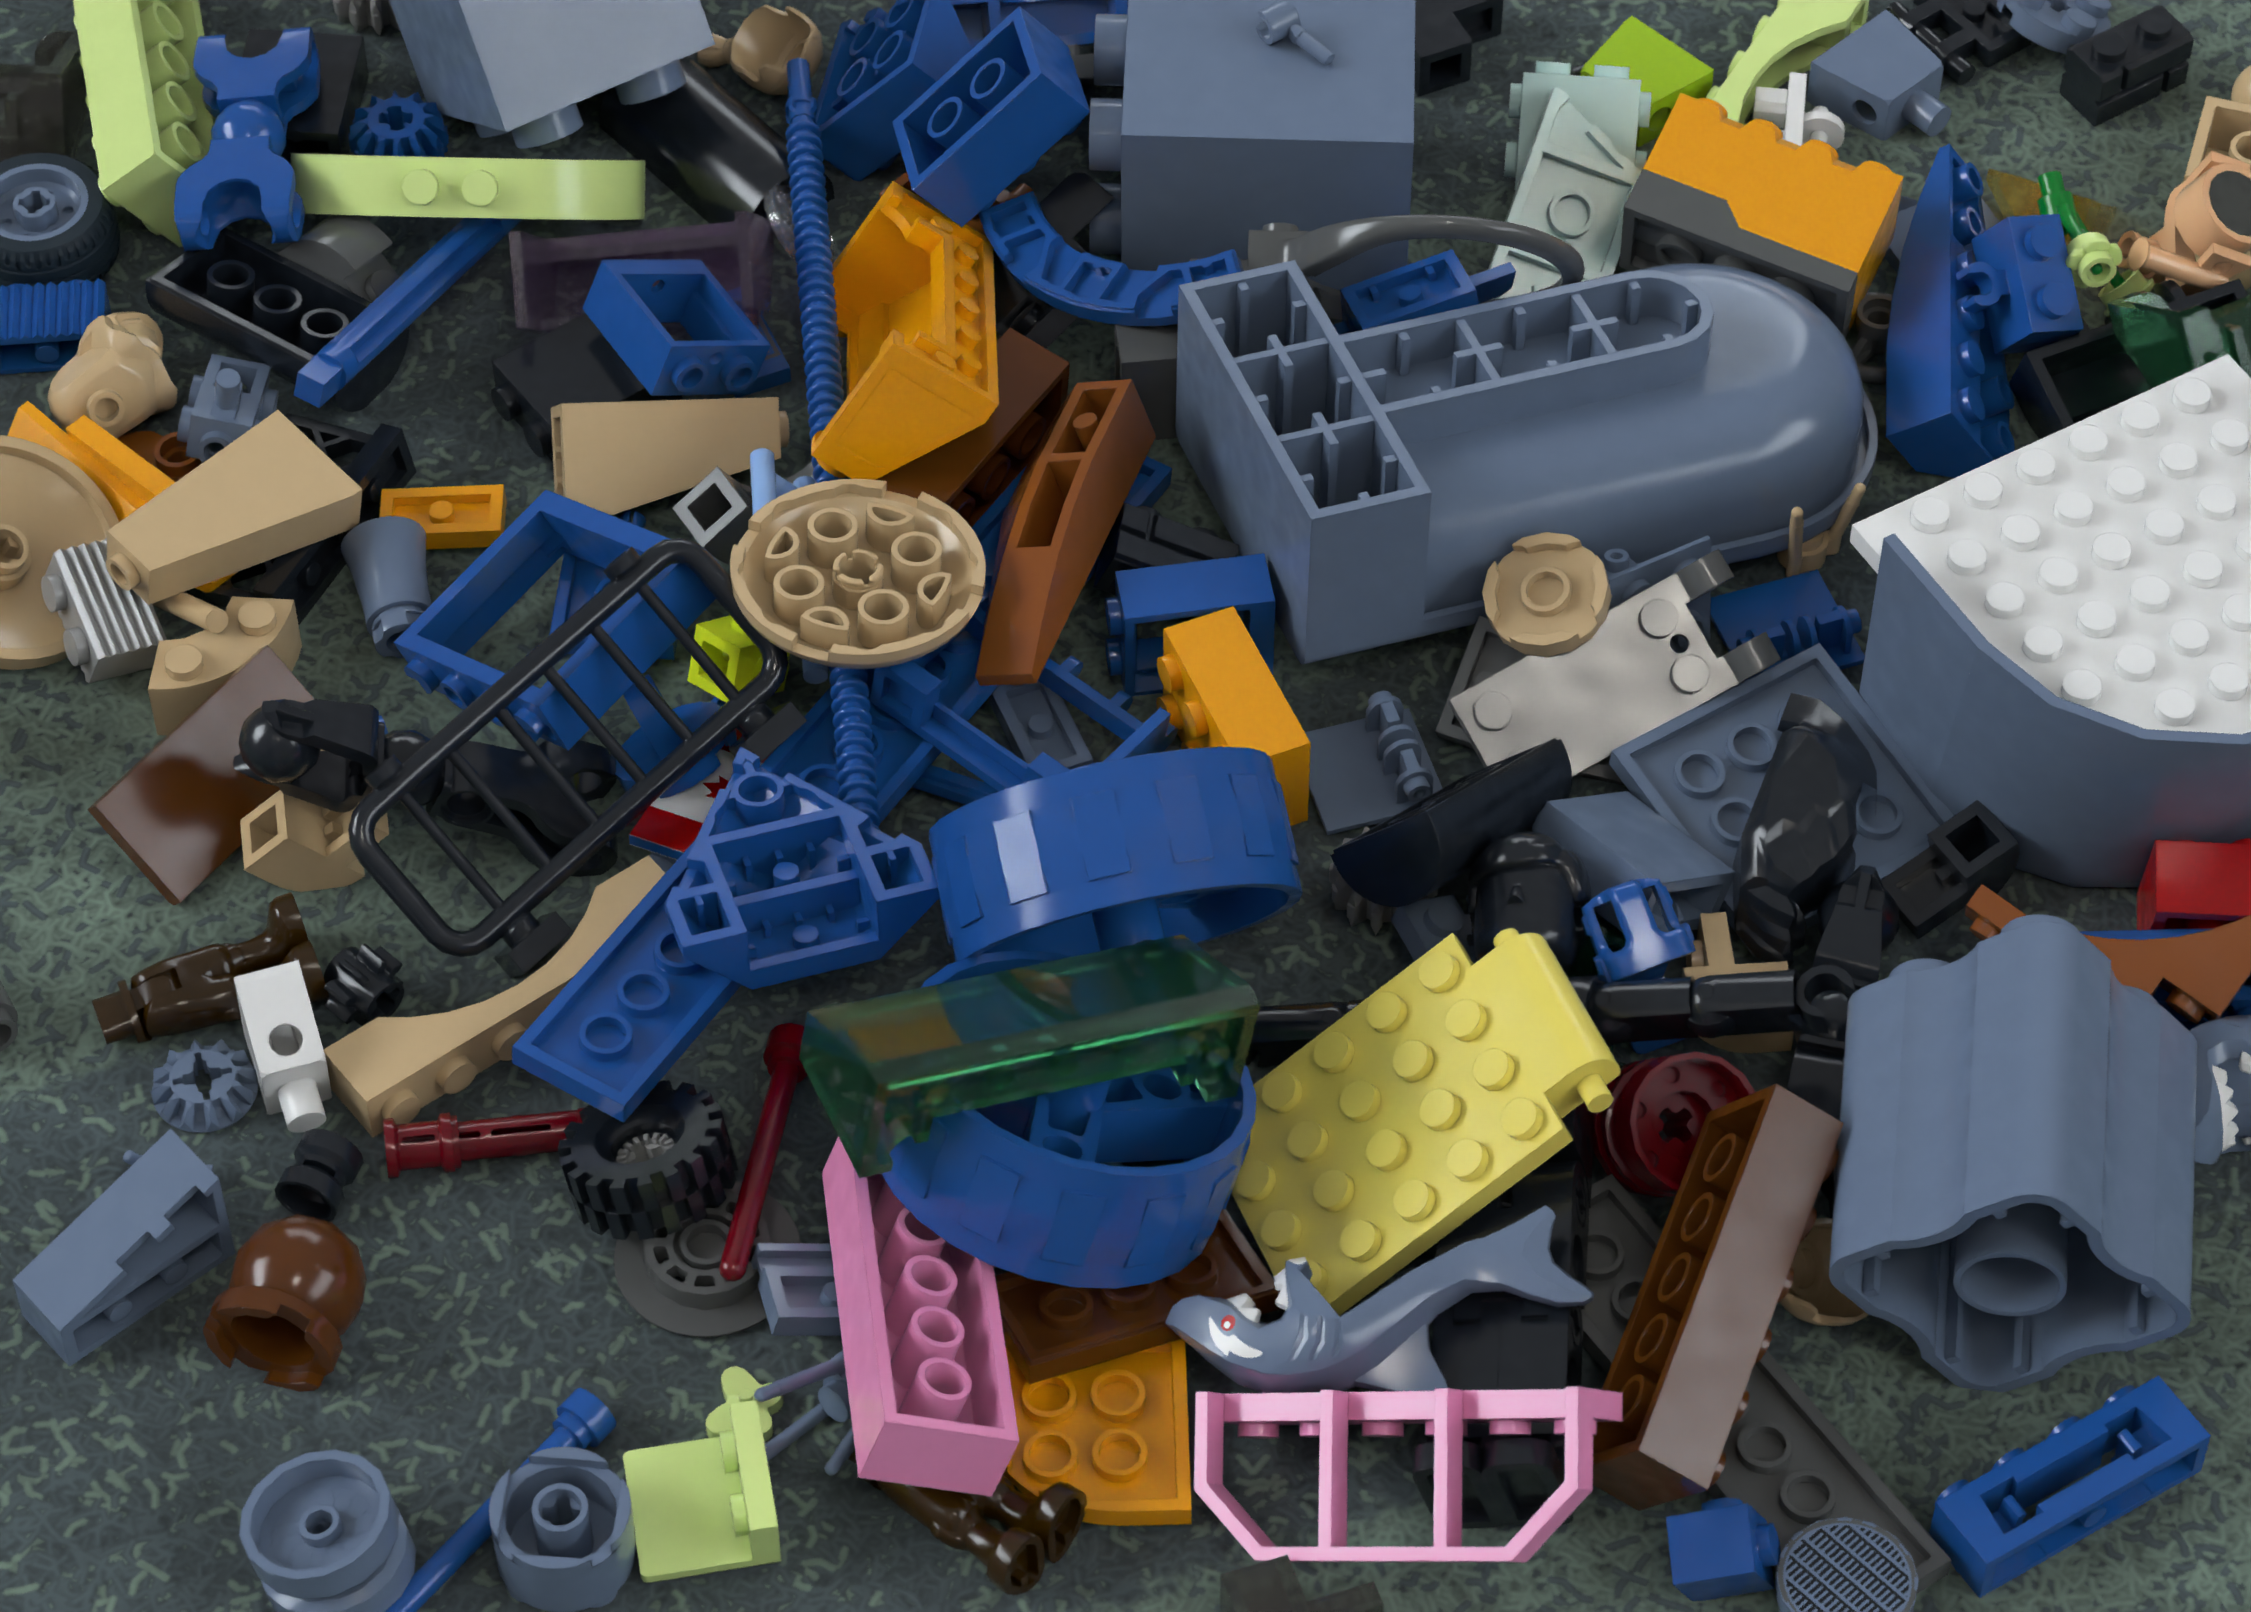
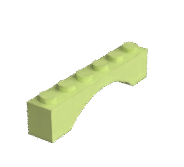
(1783, 45)

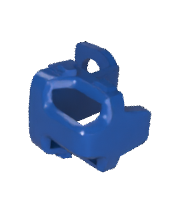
(1646, 946)

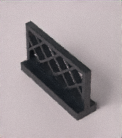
(307, 572)

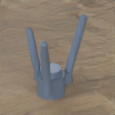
(833, 1403)

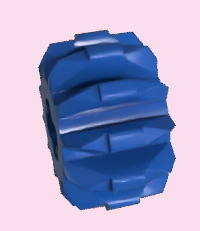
(399, 128)

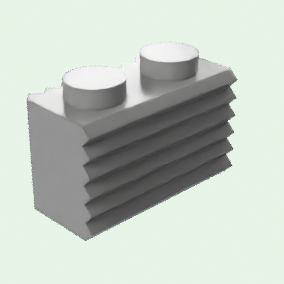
(105, 626)

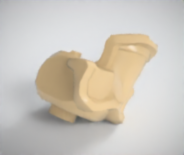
(114, 375)

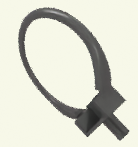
(1336, 243)

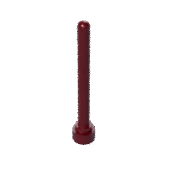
(786, 1071)

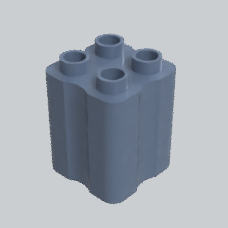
(2016, 1158)

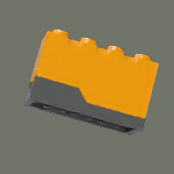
(1761, 206)

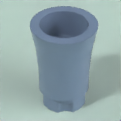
(389, 575)

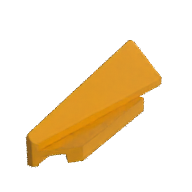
(116, 469)

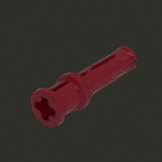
(449, 1142)

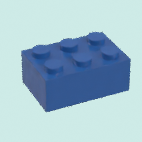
(990, 117)

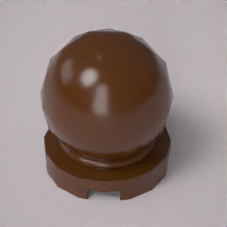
(289, 1302)

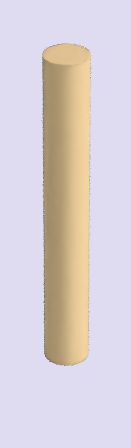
(195, 611)

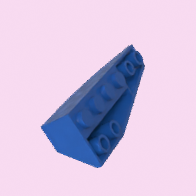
(1942, 375)

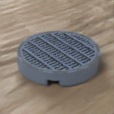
(1845, 1568)

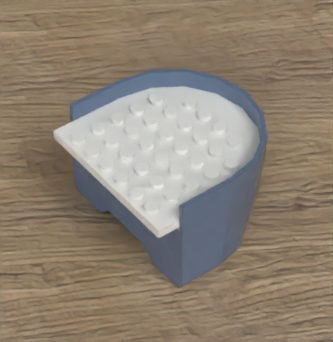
(2080, 632)

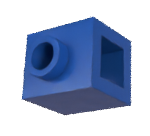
(1722, 1550)

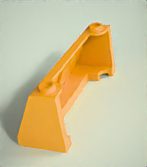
(918, 338)

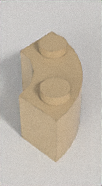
(197, 665)

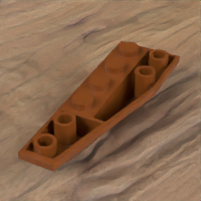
(1060, 525)

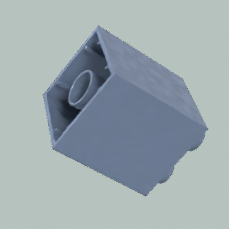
(532, 60)
(1251, 132)

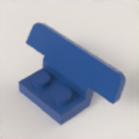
(1419, 291)

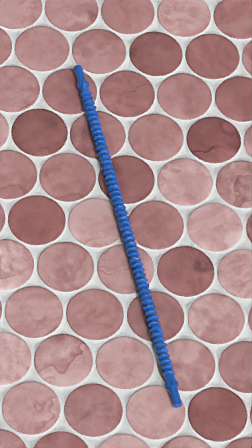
(825, 398)

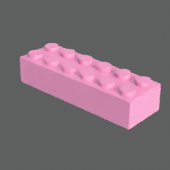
(916, 1343)

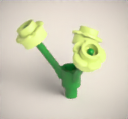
(2089, 253)

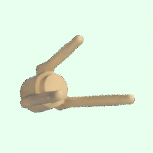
(1811, 555)

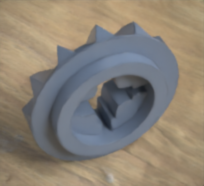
(181, 1103)

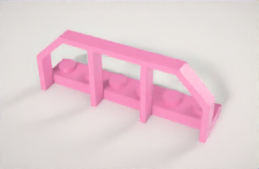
(1384, 1415)

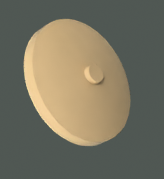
(42, 509)

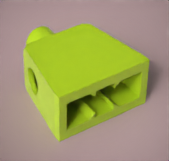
(1659, 65)

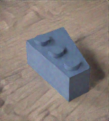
(127, 1251)

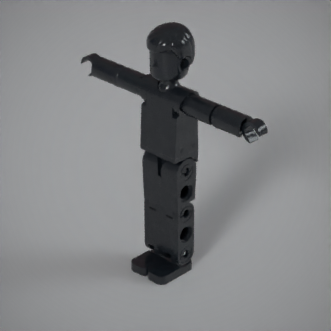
(1498, 1336)

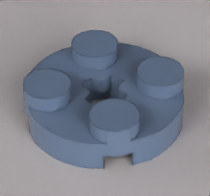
(2058, 22)

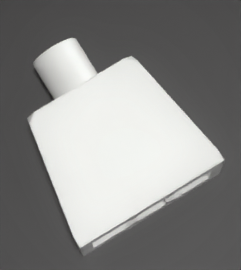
(284, 1044)

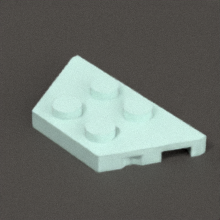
(1571, 190)

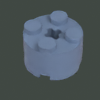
(563, 1530)

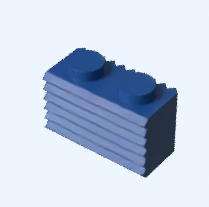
(46, 322)

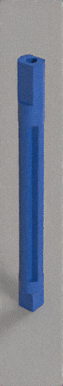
(398, 307)

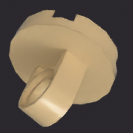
(1547, 595)

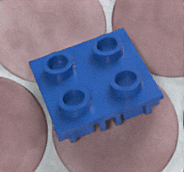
(1794, 614)

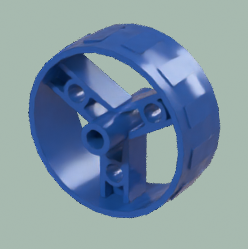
(1118, 855)
(1028, 1182)

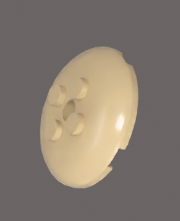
(857, 574)

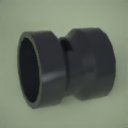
(321, 1171)

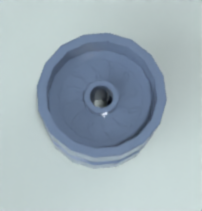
(327, 1536)

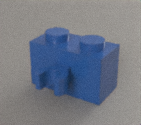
(2024, 283)

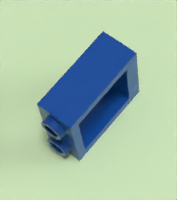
(630, 314)
(1179, 593)

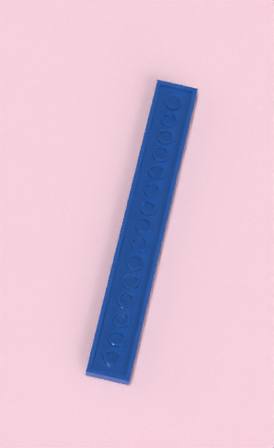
(637, 995)

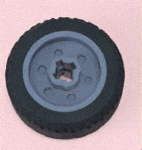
(54, 221)

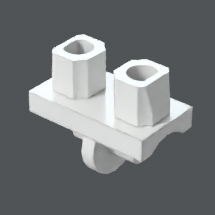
(1786, 111)

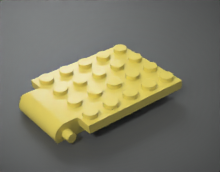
(1418, 1111)

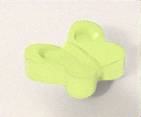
(739, 1387)

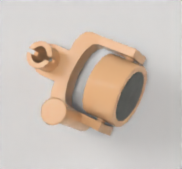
(2204, 218)

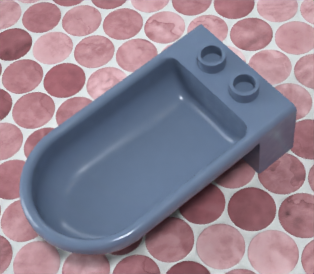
(1426, 446)

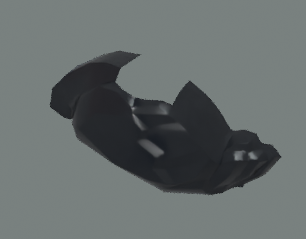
(1799, 828)

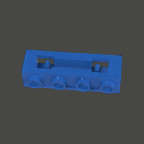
(1982, 1520)

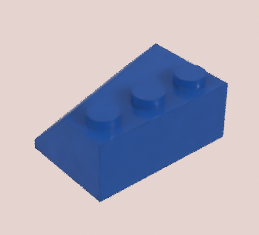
(878, 75)

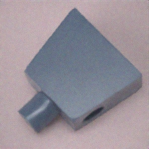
(1880, 80)

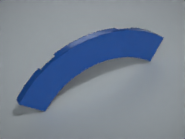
(1084, 282)

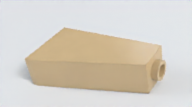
(648, 450)
(233, 512)

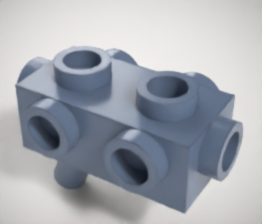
(220, 407)

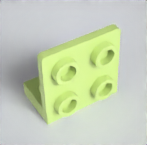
(704, 1502)

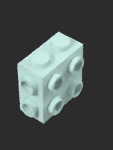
(1604, 100)

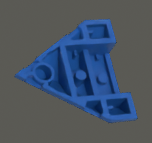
(793, 882)

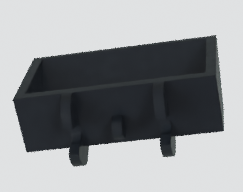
(2091, 369)

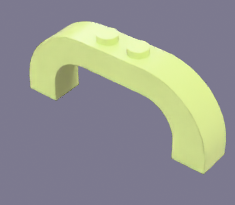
(470, 187)

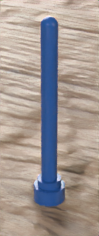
(580, 1423)

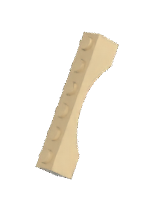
(408, 1062)

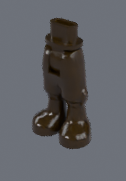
(199, 985)
(1014, 1557)

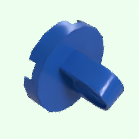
(657, 739)

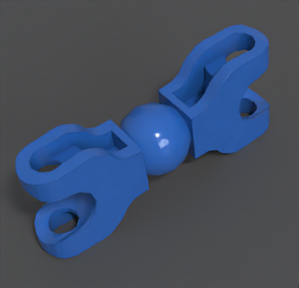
(244, 163)

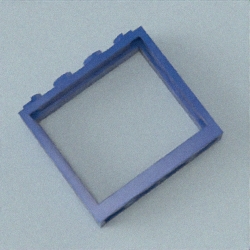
(504, 573)

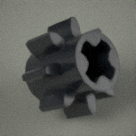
(363, 984)

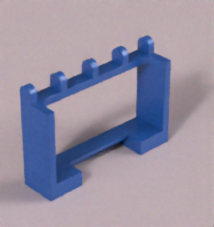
(913, 694)

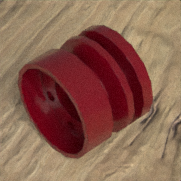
(1674, 1086)

